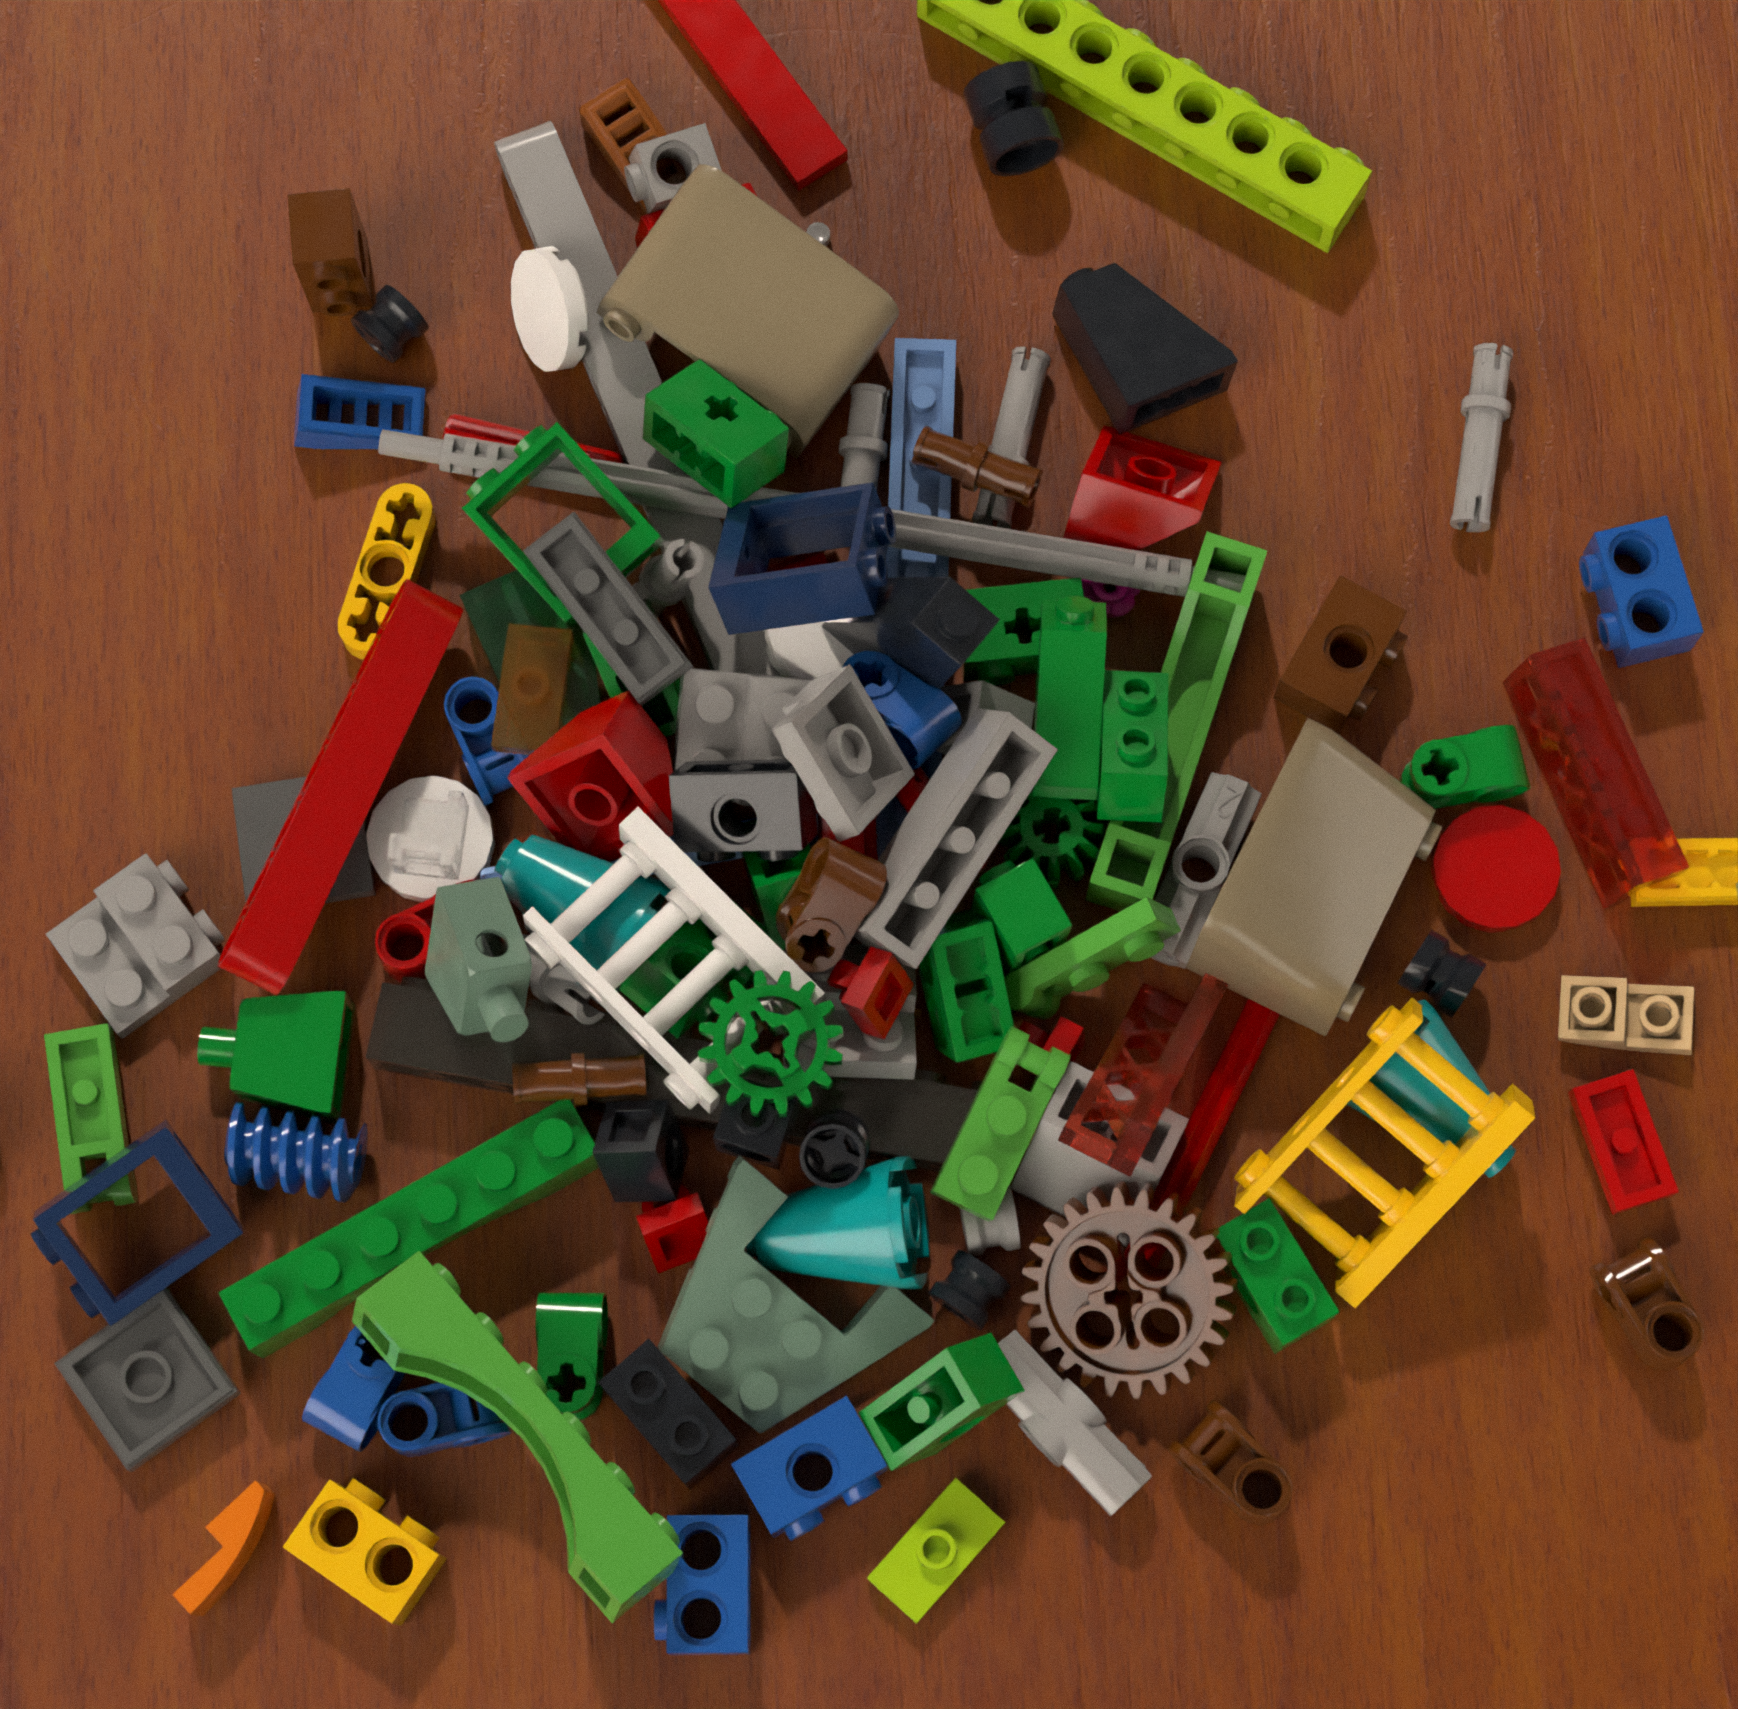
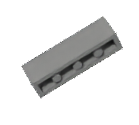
(953, 831)

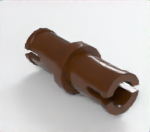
(976, 466)
(579, 1078)

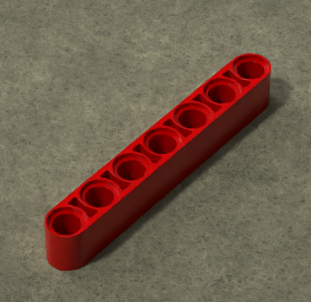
(340, 788)

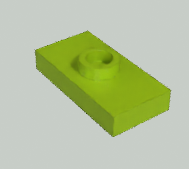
(935, 1550)

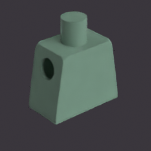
(479, 960)

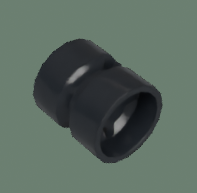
(1012, 113)

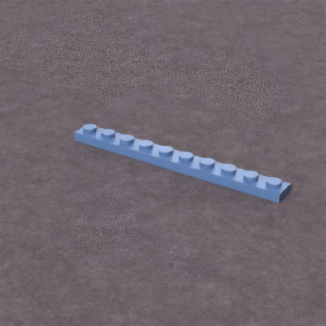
(919, 399)

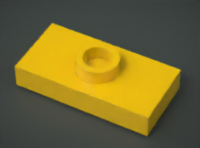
(1706, 882)

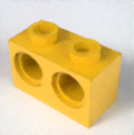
(357, 1565)

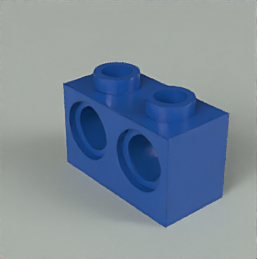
(1657, 591)
(723, 1584)

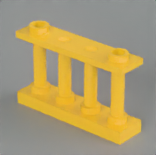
(1403, 1213)

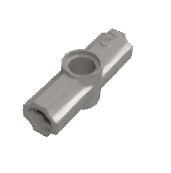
(1214, 836)
(1071, 1429)

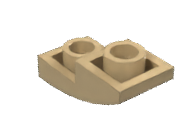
(1626, 1015)

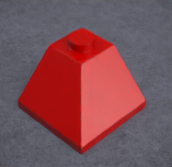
(1138, 491)
(598, 775)

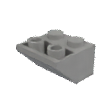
(1057, 1172)

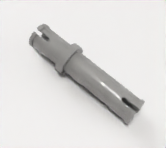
(1484, 413)
(1014, 427)

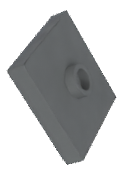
(259, 819)
(147, 1379)

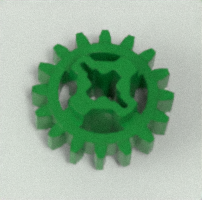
(796, 1025)

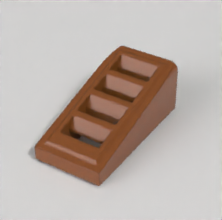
(614, 116)

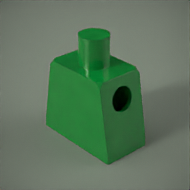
(286, 1051)

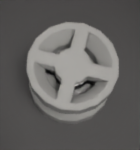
(1000, 1231)

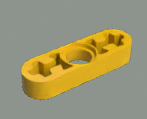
(384, 524)

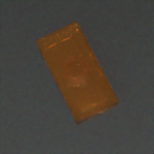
(531, 687)

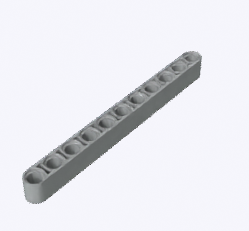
(619, 370)

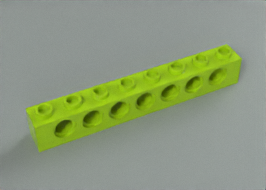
(1156, 119)

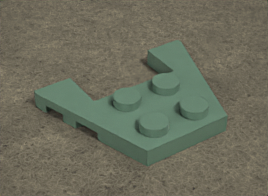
(756, 1337)

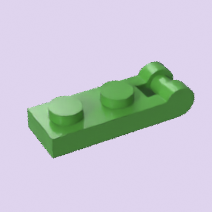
(1088, 957)
(88, 1107)
(999, 1126)

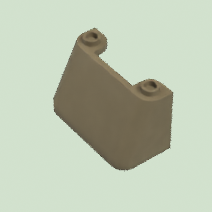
(752, 301)
(1314, 881)

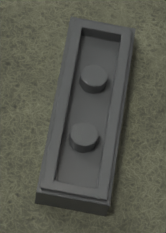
(608, 608)

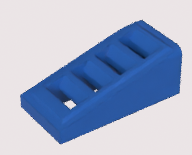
(339, 391)

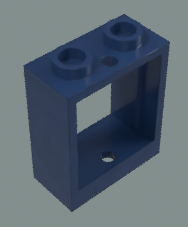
(794, 525)
(190, 1180)

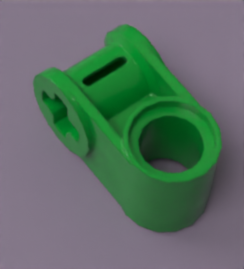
(1475, 767)
(569, 1341)

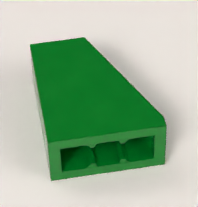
(1071, 695)

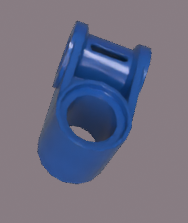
(913, 711)
(486, 767)
(352, 1394)
(449, 1420)

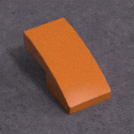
(238, 1531)

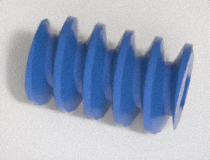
(294, 1154)

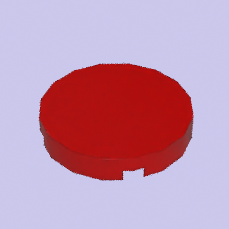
(1495, 868)

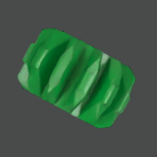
(1073, 843)

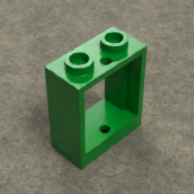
(536, 453)

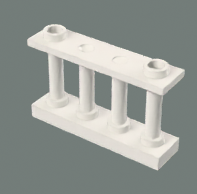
(691, 898)

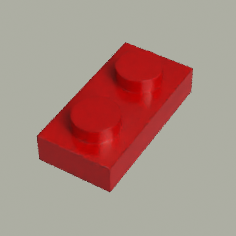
(1623, 1142)

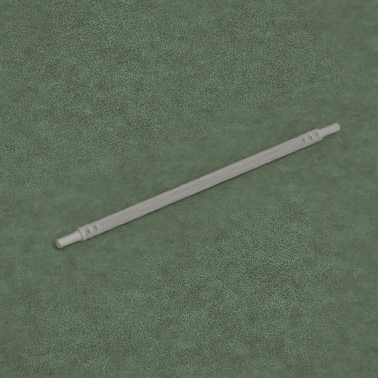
(913, 530)

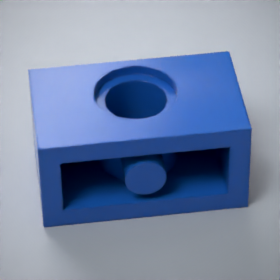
(832, 1434)

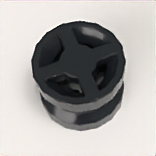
(389, 323)
(969, 1289)

